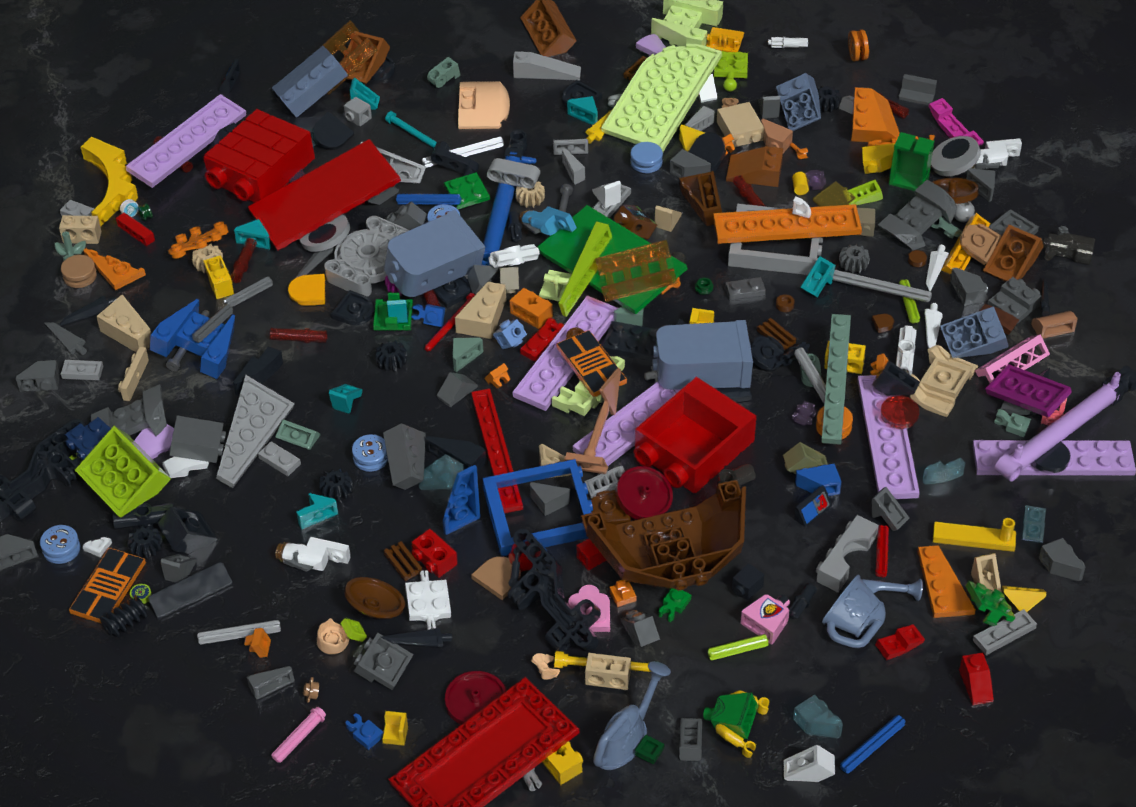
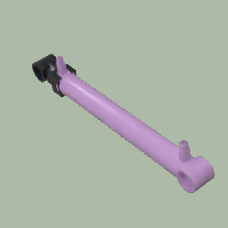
(1109, 393)

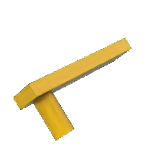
(976, 536)

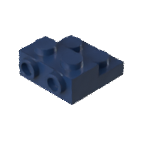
(86, 438)

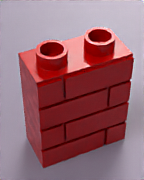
(258, 156)
(694, 435)

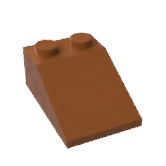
(369, 68)
(757, 166)
(1014, 254)

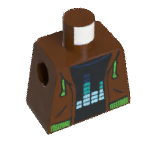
(630, 216)

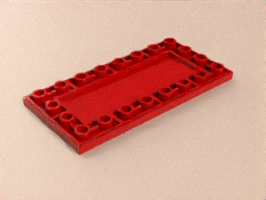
(324, 194)
(487, 751)

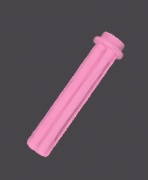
(317, 715)

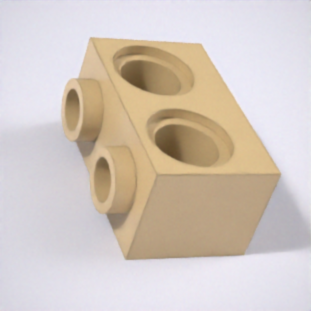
(81, 228)
(608, 671)

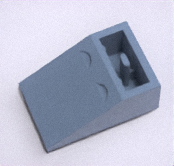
(799, 101)
(975, 334)

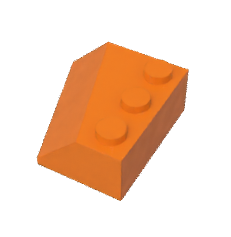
(872, 117)

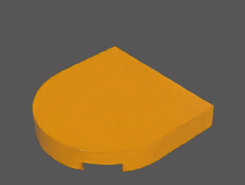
(308, 289)

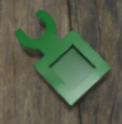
(673, 602)

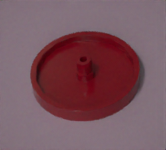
(643, 492)
(471, 693)

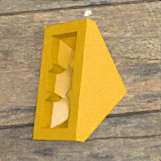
(688, 136)
(1024, 597)

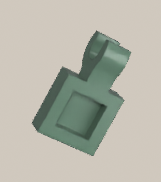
(950, 230)
(1014, 424)

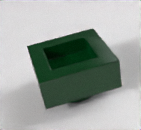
(649, 749)

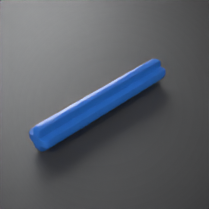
(452, 199)
(872, 744)

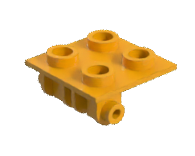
(724, 39)

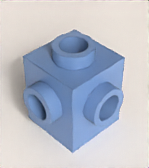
(510, 334)

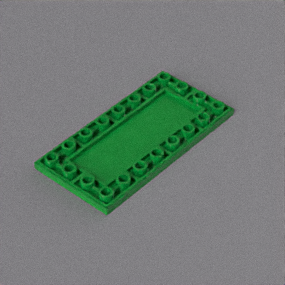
(566, 247)

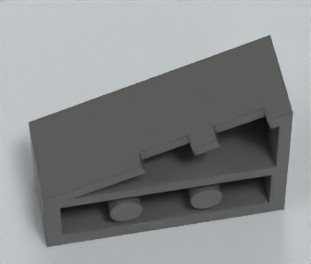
(405, 455)

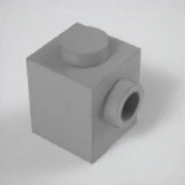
(357, 111)

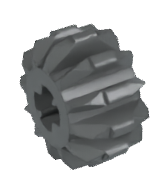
(854, 258)

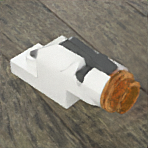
(997, 153)
(313, 555)

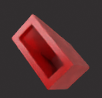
(977, 678)

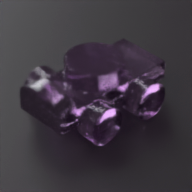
(816, 179)
(804, 413)

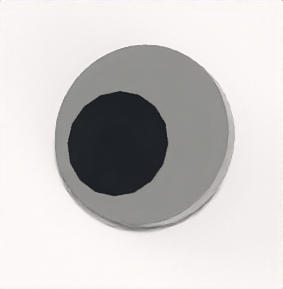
(955, 156)
(326, 235)

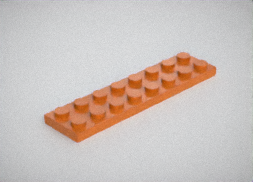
(782, 224)

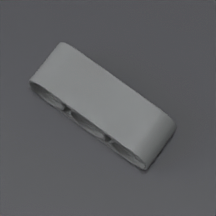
(513, 173)

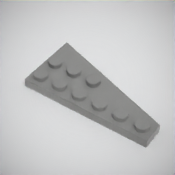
(253, 424)

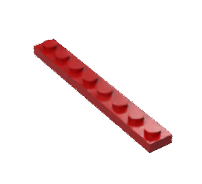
(496, 447)

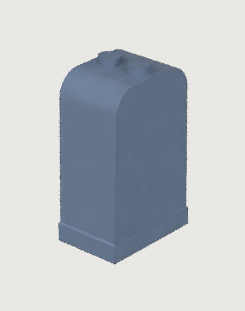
(432, 255)
(711, 351)

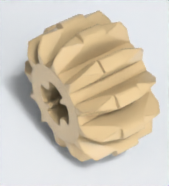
(531, 196)
(203, 254)

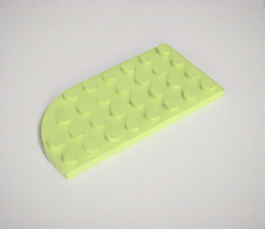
(661, 94)

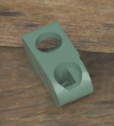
(443, 72)

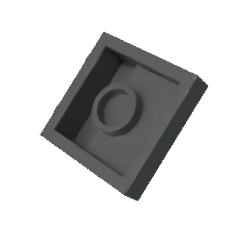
(1016, 298)
(382, 661)

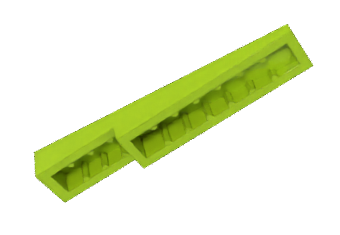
(585, 267)

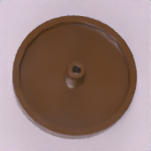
(959, 189)

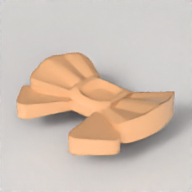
(541, 661)

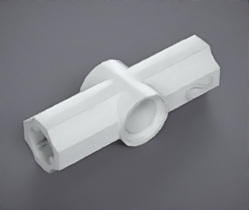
(513, 256)
(906, 349)

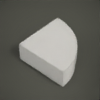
(801, 208)
(98, 546)

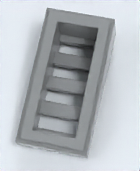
(701, 119)
(573, 166)
(611, 475)

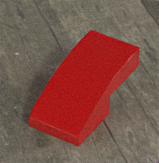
(900, 643)

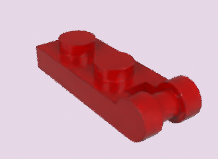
(540, 341)

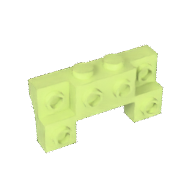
(581, 400)

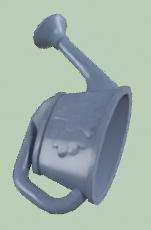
(861, 609)
(627, 727)

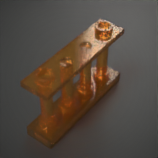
(355, 58)
(631, 258)

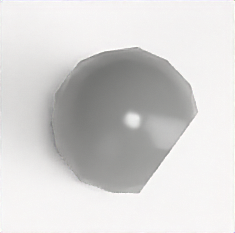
(964, 211)

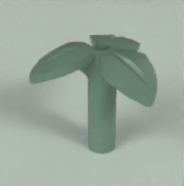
(67, 248)

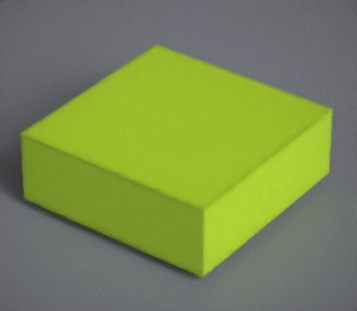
(353, 630)

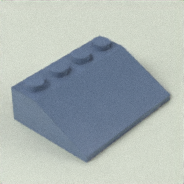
(310, 81)

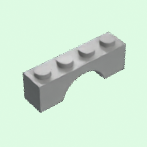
(857, 536)

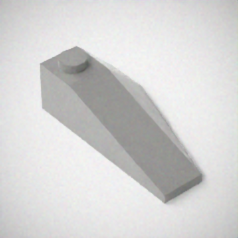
(542, 67)
(407, 170)

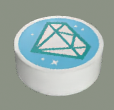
(130, 207)

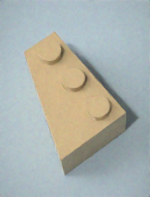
(482, 312)
(124, 325)

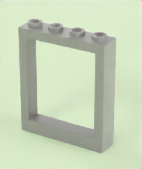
(772, 261)

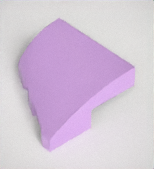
(650, 44)
(153, 444)

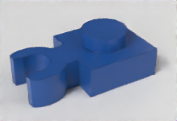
(432, 314)
(365, 733)

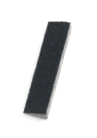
(189, 590)

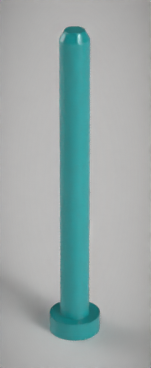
(391, 118)

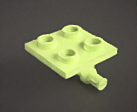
(554, 285)

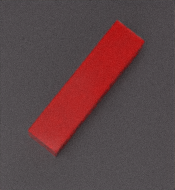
(135, 229)

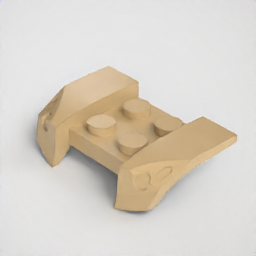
(942, 381)

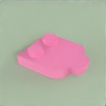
(601, 600)

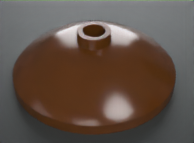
(374, 598)

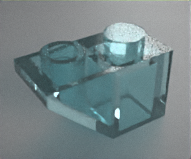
(441, 474)
(817, 719)

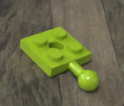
(732, 66)

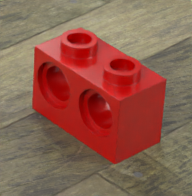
(434, 553)

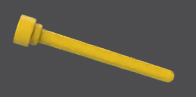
(563, 660)

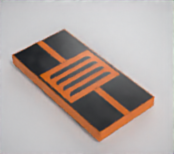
(589, 361)
(107, 585)

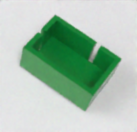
(911, 161)

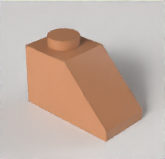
(776, 135)

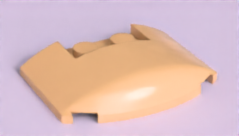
(482, 105)

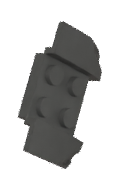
(919, 215)
(138, 415)

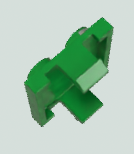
(470, 190)
(381, 318)
(991, 600)

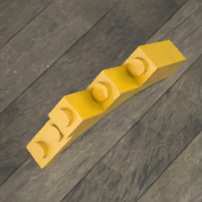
(112, 163)

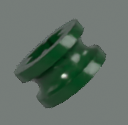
(145, 212)

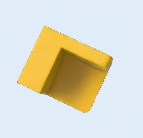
(701, 316)
(395, 728)

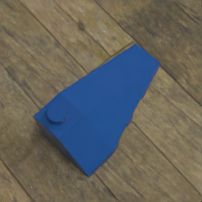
(463, 501)

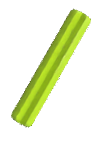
(910, 305)
(737, 647)

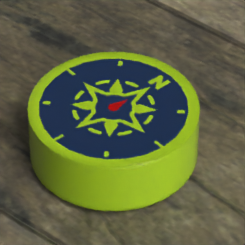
(141, 591)

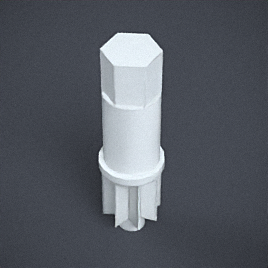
(782, 42)

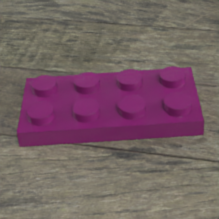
(1028, 390)

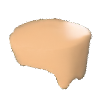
(331, 637)

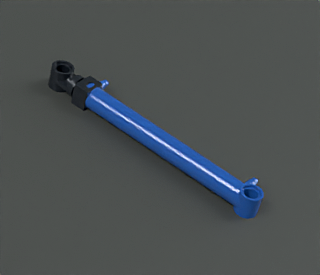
(504, 196)

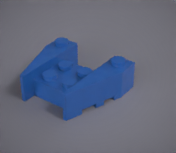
(178, 331)

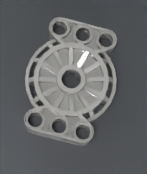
(362, 256)

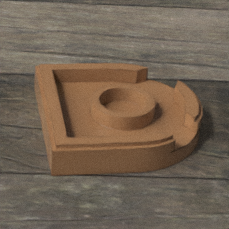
(979, 242)
(495, 576)

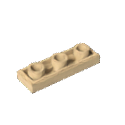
(133, 373)

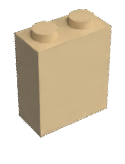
(741, 123)

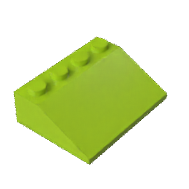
(122, 472)

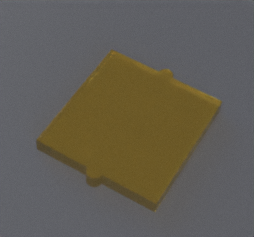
(834, 196)

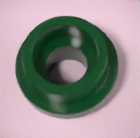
(704, 286)

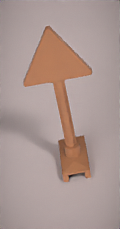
(588, 460)

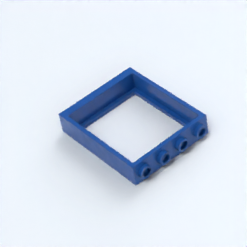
(547, 537)

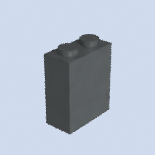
(197, 439)

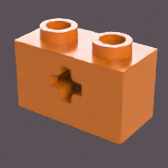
(531, 308)

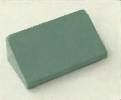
(297, 434)

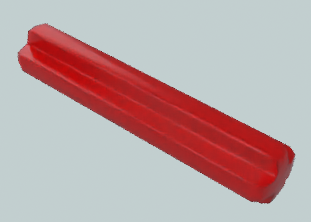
(882, 551)

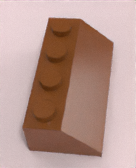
(548, 28)

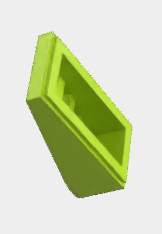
(873, 193)

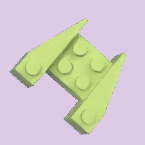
(684, 20)

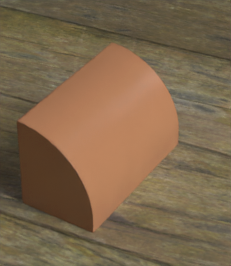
(1055, 324)

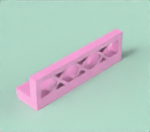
(1015, 352)

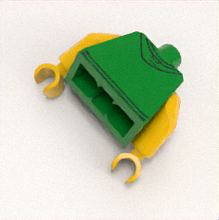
(735, 716)

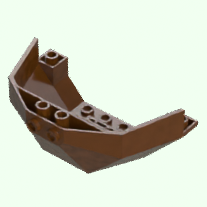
(675, 546)

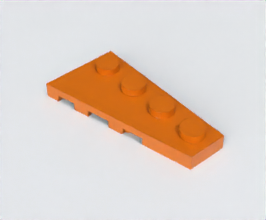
(942, 585)

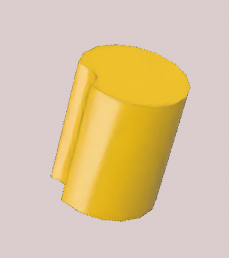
(800, 183)

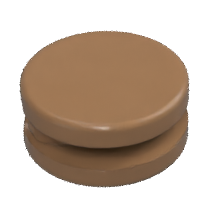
(78, 271)

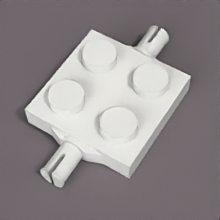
(427, 600)

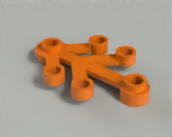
(179, 249)

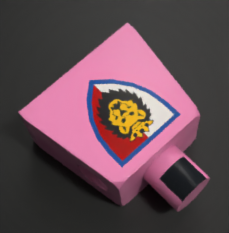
(766, 616)

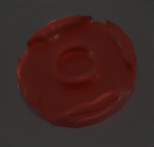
(899, 412)

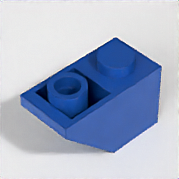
(812, 478)

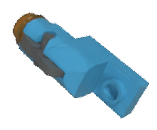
(547, 221)

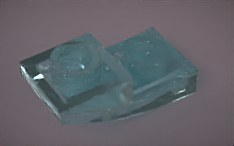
(940, 473)
(1033, 524)

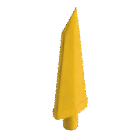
(595, 131)

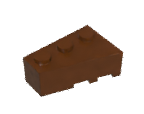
(702, 195)

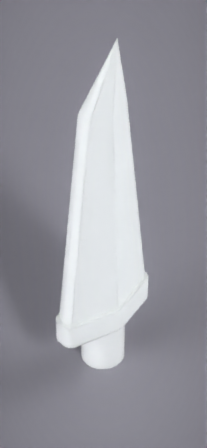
(937, 260)
(932, 321)

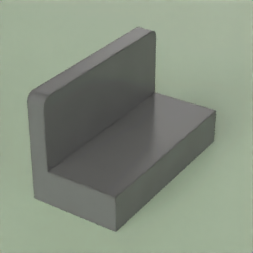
(918, 89)

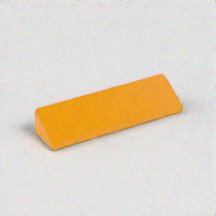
(958, 257)

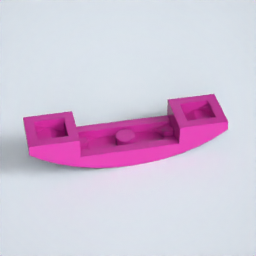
(947, 121)

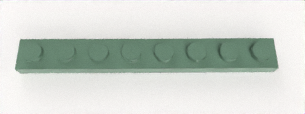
(836, 379)

